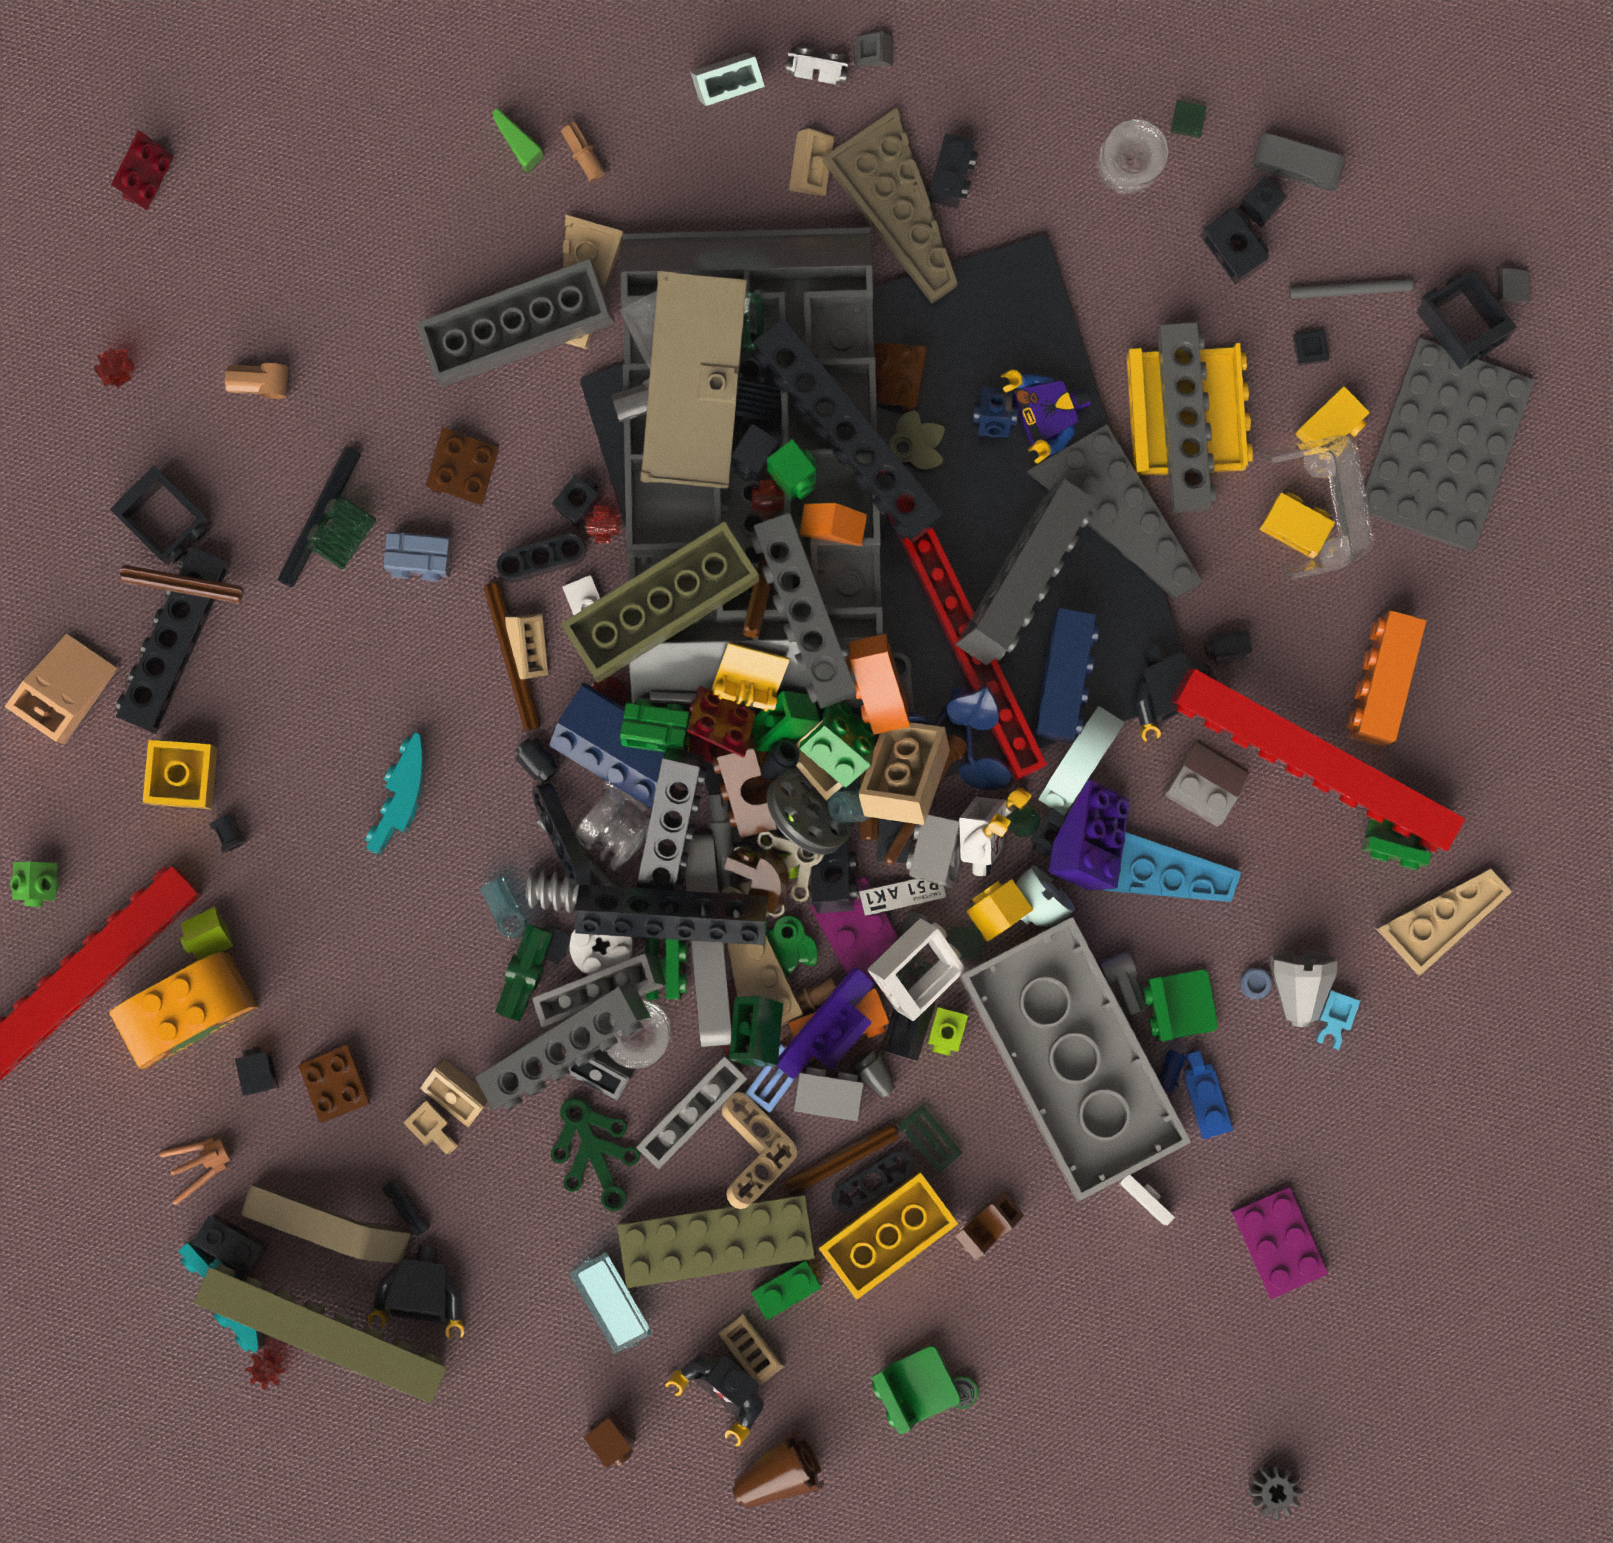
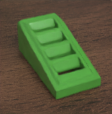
(523, 147)

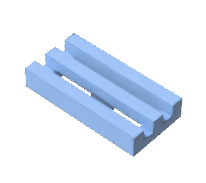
(760, 1100)

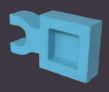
(1338, 1014)

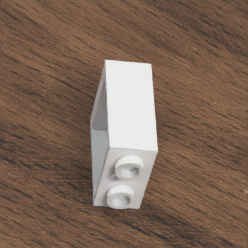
(932, 984)

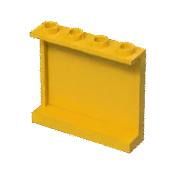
(1225, 410)

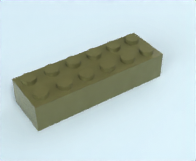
(660, 602)
(715, 1241)

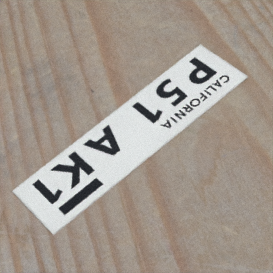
(900, 895)

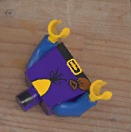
(1045, 410)

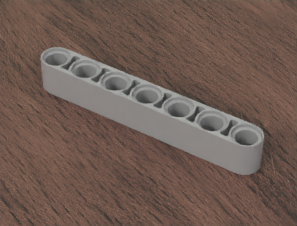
(708, 956)

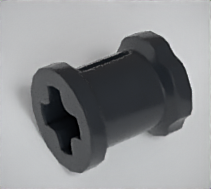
(228, 833)

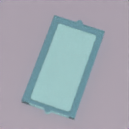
(610, 1303)

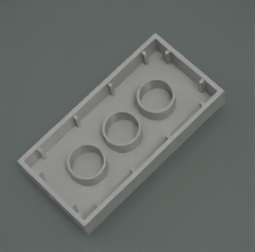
(1075, 1059)

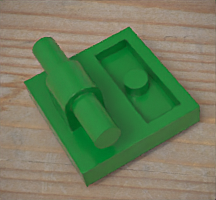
(671, 967)

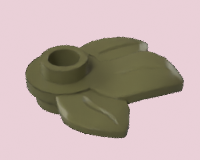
(920, 439)

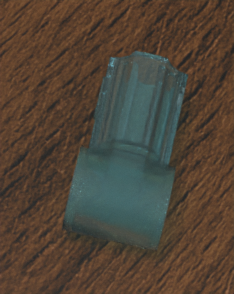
(503, 906)

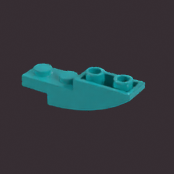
(407, 783)
(196, 1260)

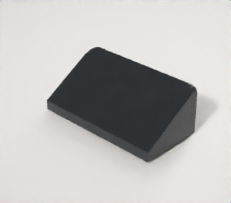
(907, 1036)
(603, 1074)

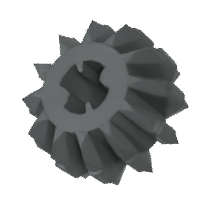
(1264, 1497)

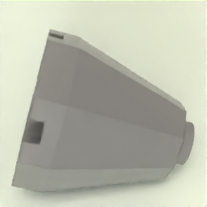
(1303, 983)

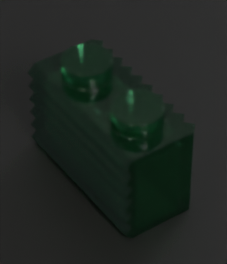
(340, 531)

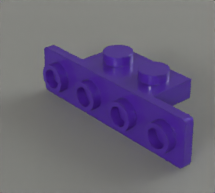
(831, 1028)

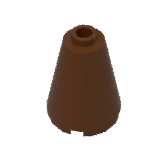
(780, 1473)

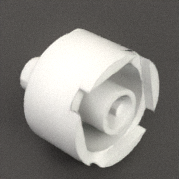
(591, 962)

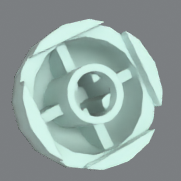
(1048, 903)

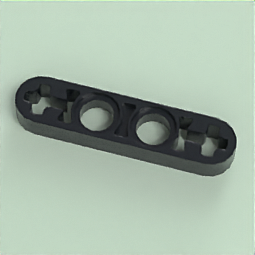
(561, 834)

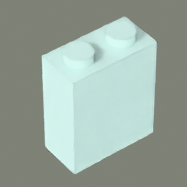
(727, 79)

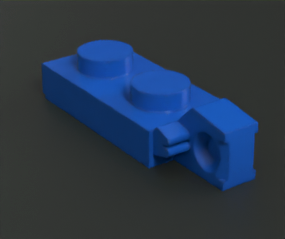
(1206, 1097)

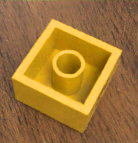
(180, 774)

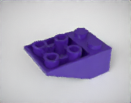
(1092, 839)

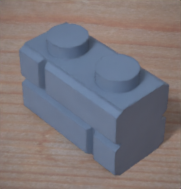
(417, 555)

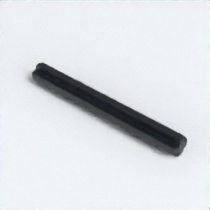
(331, 490)

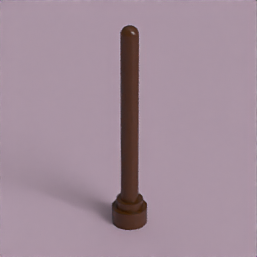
(957, 750)

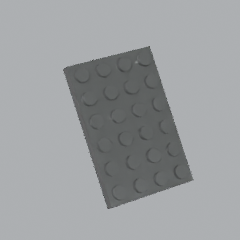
(1446, 446)

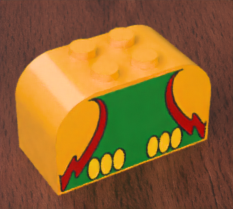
(183, 1009)

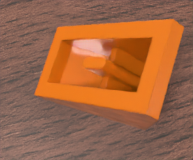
(833, 523)

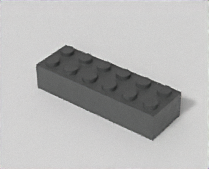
(516, 323)
(1026, 572)

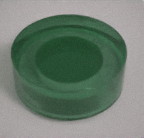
(1024, 821)

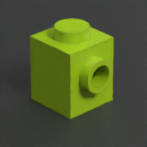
(205, 934)
(947, 1031)

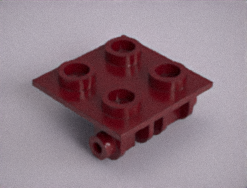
(142, 170)
(721, 721)

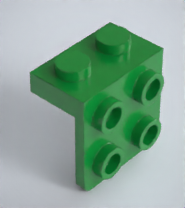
(841, 744)
(1385, 844)
(1180, 1005)
(915, 1388)

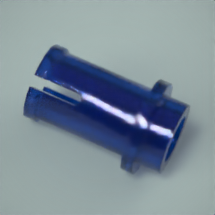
(1171, 1070)

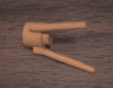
(213, 1154)

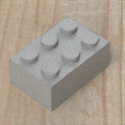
(829, 1095)

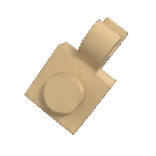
(428, 1125)

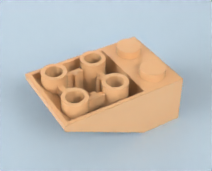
(61, 689)

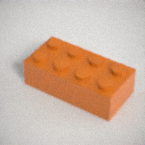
(1386, 678)

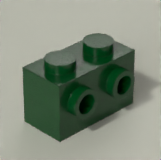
(756, 1031)

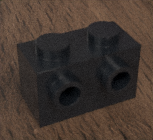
(951, 171)

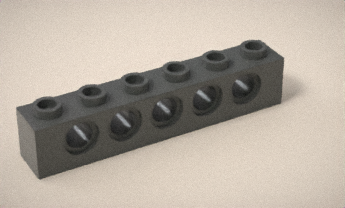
(1182, 495)
(782, 532)
(499, 1081)

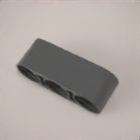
(1298, 162)

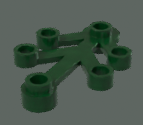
(591, 1148)

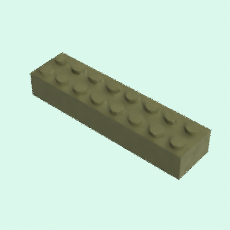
(320, 1334)

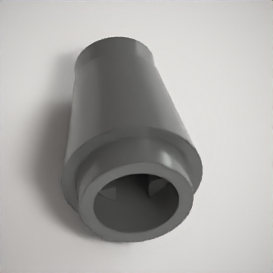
(874, 1073)

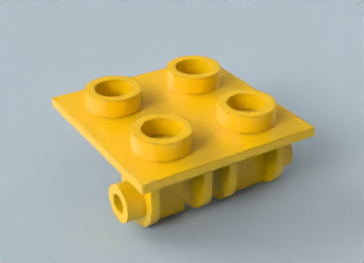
(749, 676)

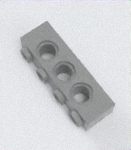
(571, 998)
(692, 1112)

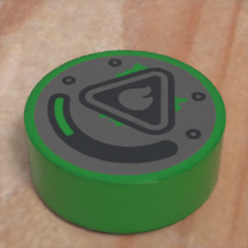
(967, 1390)

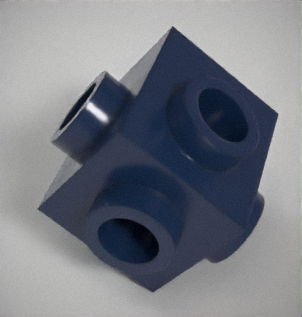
(995, 412)

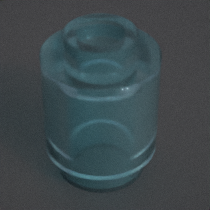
(846, 807)

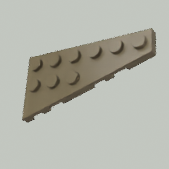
(889, 192)

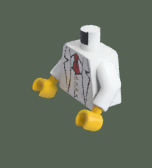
(984, 829)

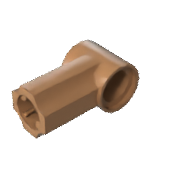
(266, 380)

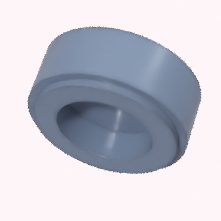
(1255, 983)

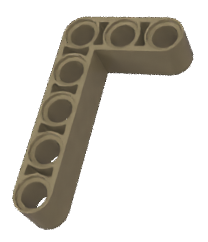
(325, 1227)

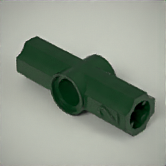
(524, 972)

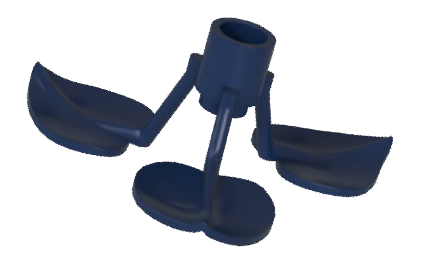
(981, 712)

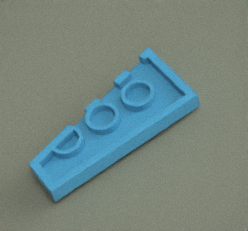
(1164, 871)

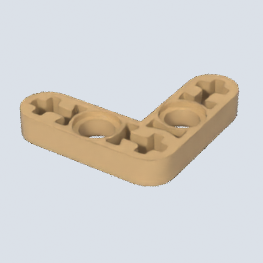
(766, 1147)

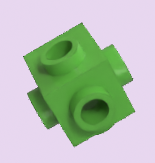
(34, 882)

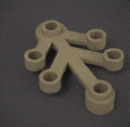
(798, 856)

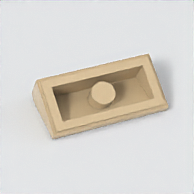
(808, 171)
(455, 1092)

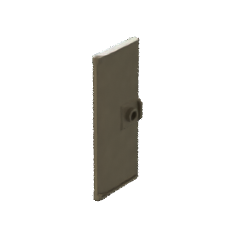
(693, 379)

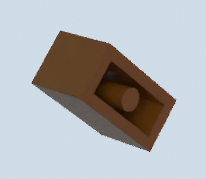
(610, 1440)

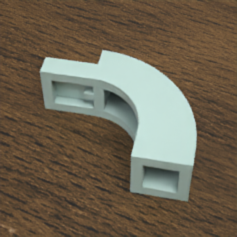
(1081, 760)

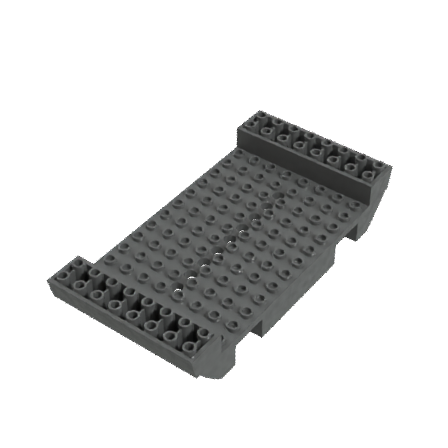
(826, 296)

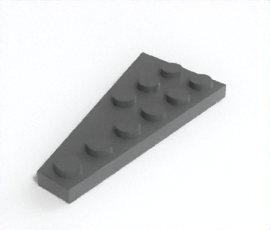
(1122, 508)

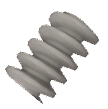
(551, 891)

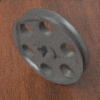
(807, 812)

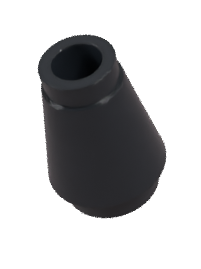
(781, 758)

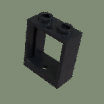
(1485, 304)
(139, 494)

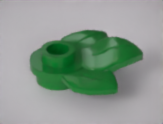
(795, 948)

